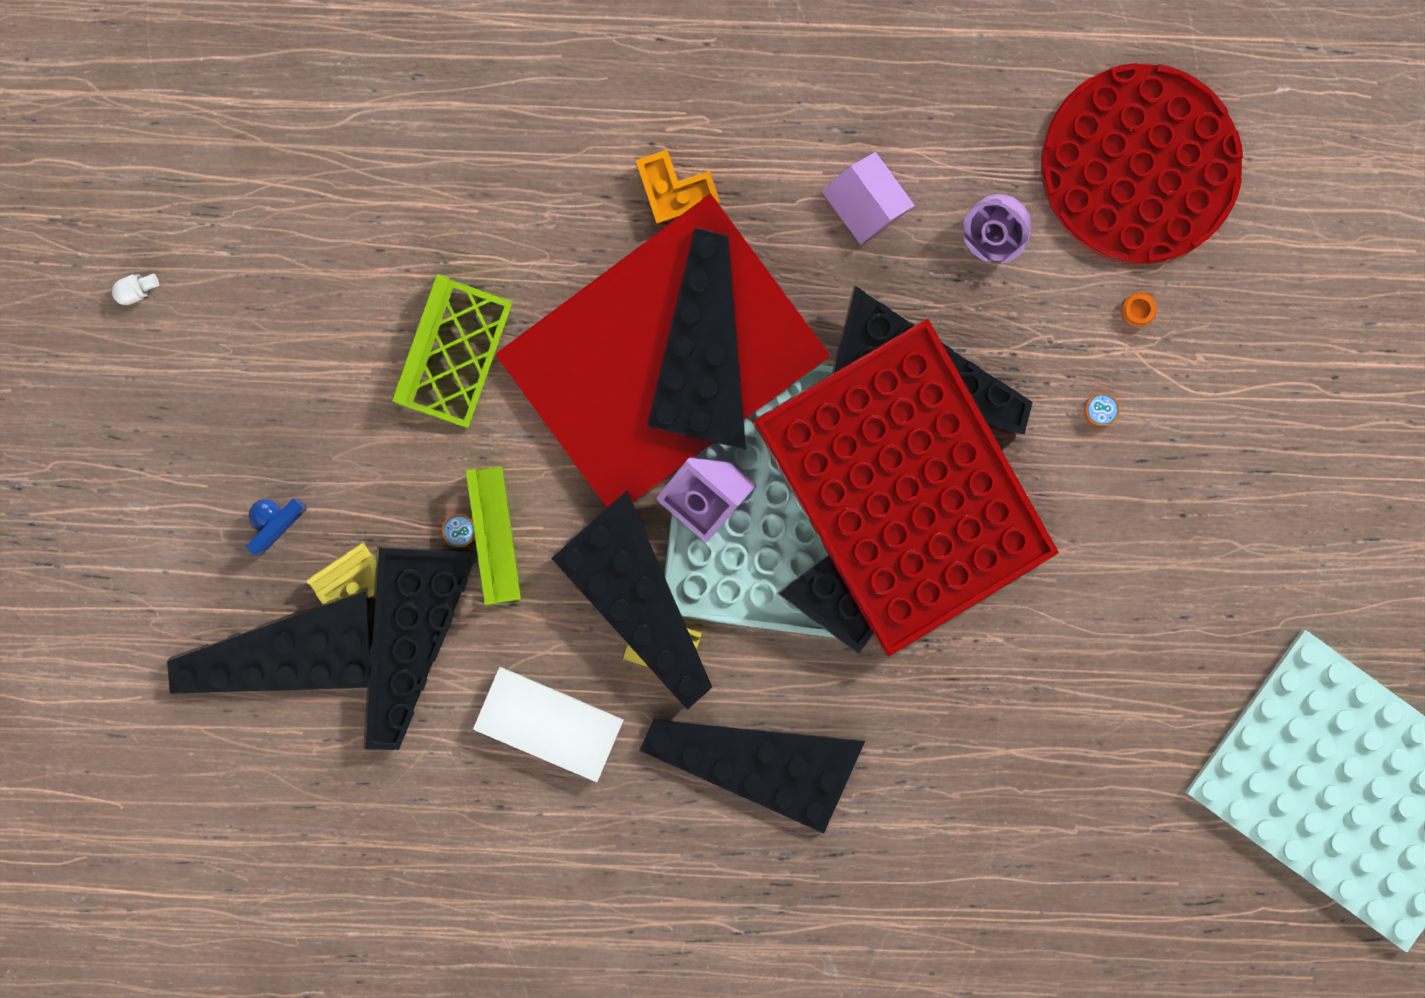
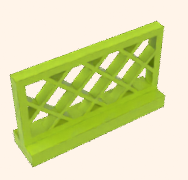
(423, 342)

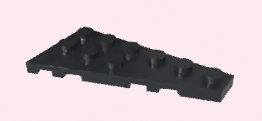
(873, 323)
(701, 367)
(827, 601)
(410, 620)
(296, 652)
(775, 769)

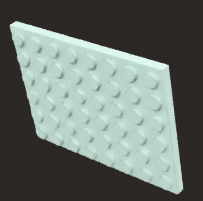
(1330, 785)

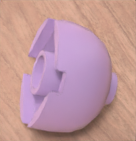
(997, 228)

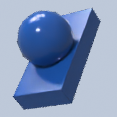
(271, 522)

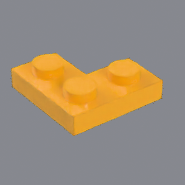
(668, 195)

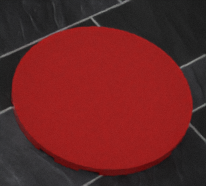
(1142, 163)

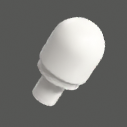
(133, 288)

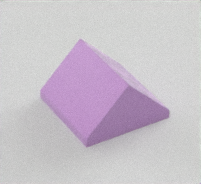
(867, 198)

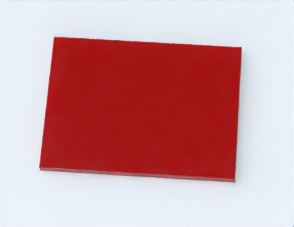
(601, 354)
(906, 487)

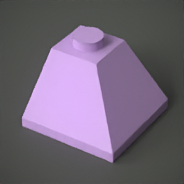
(705, 494)

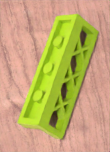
(493, 535)

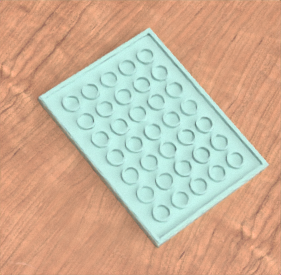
(755, 549)

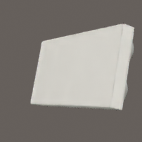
(548, 724)

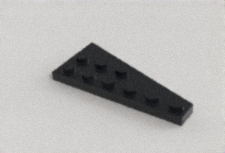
(625, 583)

